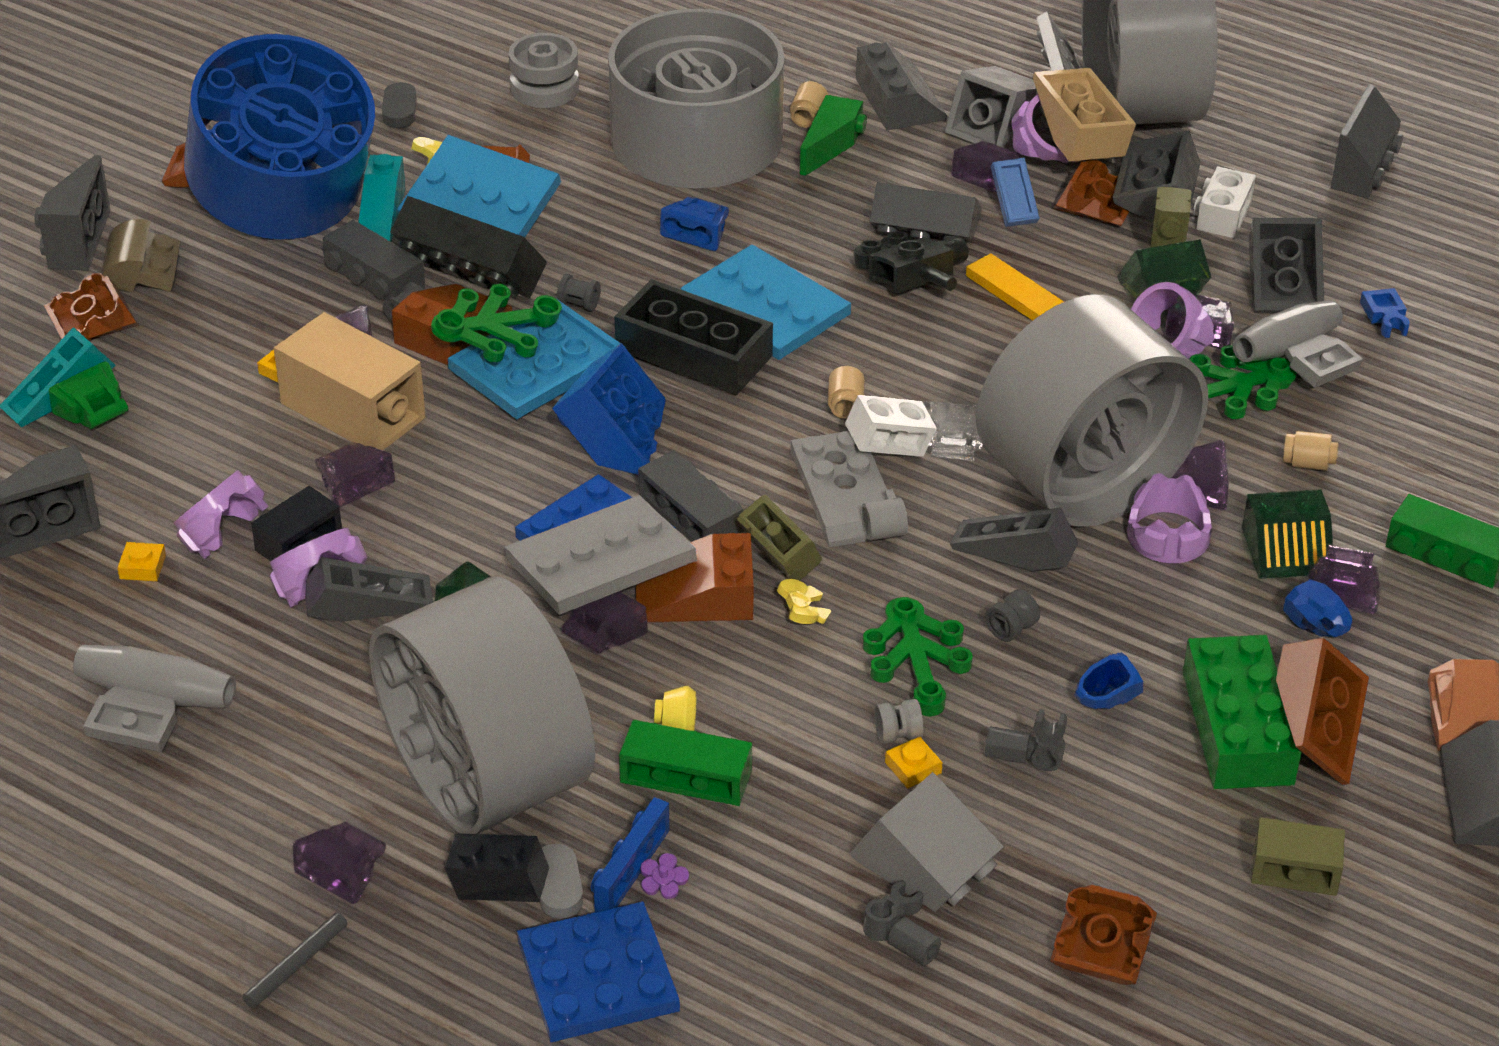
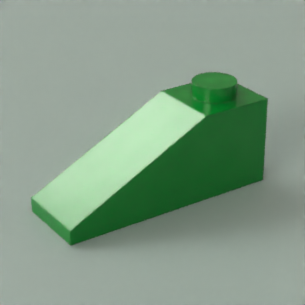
(831, 132)

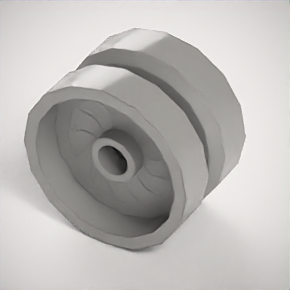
(543, 70)

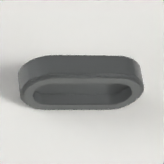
(399, 105)

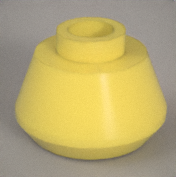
(677, 708)

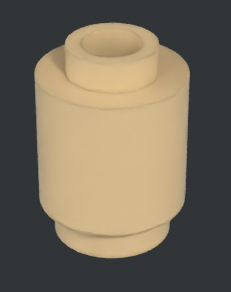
(807, 103)
(843, 389)
(1310, 450)

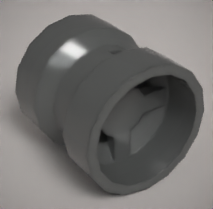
(1008, 618)

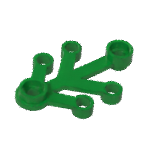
(452, 326)
(1273, 373)
(907, 616)

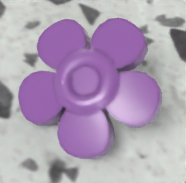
(663, 876)

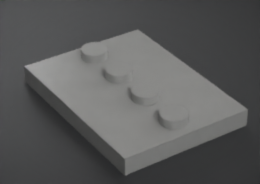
(600, 554)

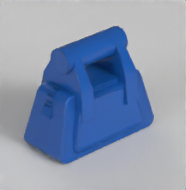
(694, 222)

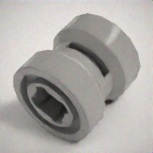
(898, 721)

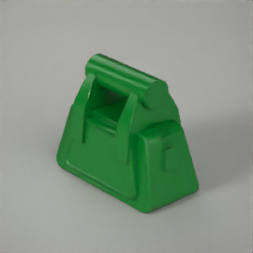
(88, 397)

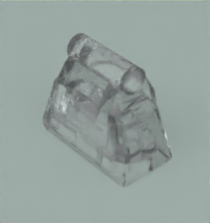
(955, 432)

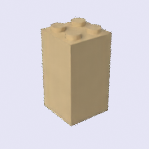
(350, 382)

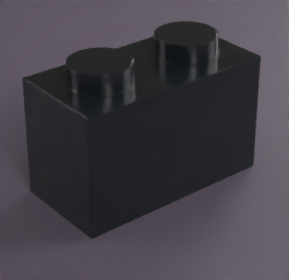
(295, 523)
(497, 867)

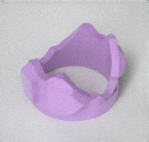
(1026, 139)
(1198, 325)
(233, 497)
(1157, 539)
(293, 567)

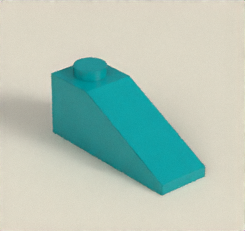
(382, 193)
(65, 360)

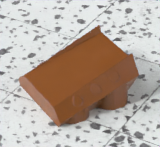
(1092, 193)
(92, 309)
(1104, 934)

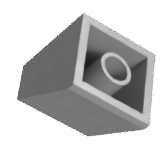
(986, 104)
(929, 845)

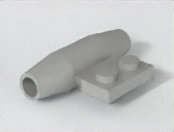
(1302, 337)
(145, 692)

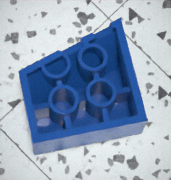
(614, 411)

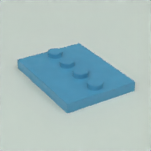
(485, 185)
(774, 292)
(529, 382)

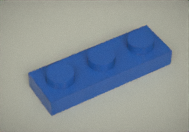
(624, 867)

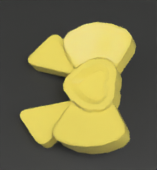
(426, 146)
(798, 598)

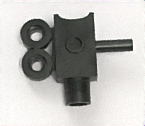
(911, 262)

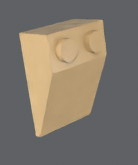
(1083, 115)

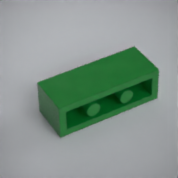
(1446, 540)
(685, 762)

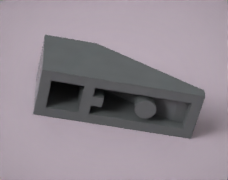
(1022, 539)
(363, 591)

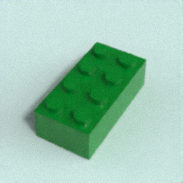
(1240, 712)

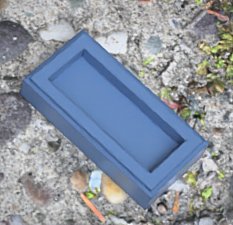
(1015, 192)

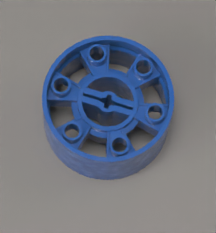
(273, 128)

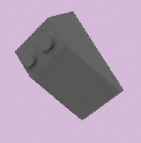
(74, 217)
(1285, 262)
(47, 502)

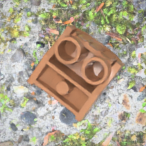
(1462, 697)

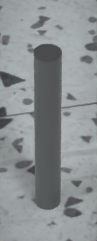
(294, 960)

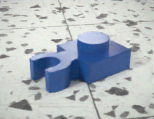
(1386, 308)

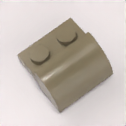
(140, 257)

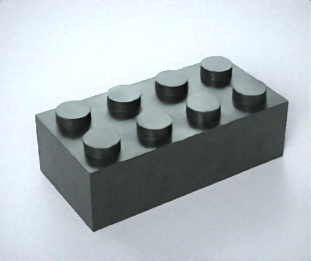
(468, 247)
(694, 336)

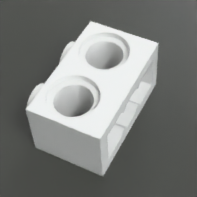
(1224, 202)
(890, 425)

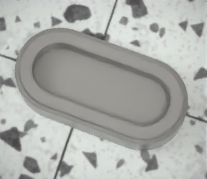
(563, 887)

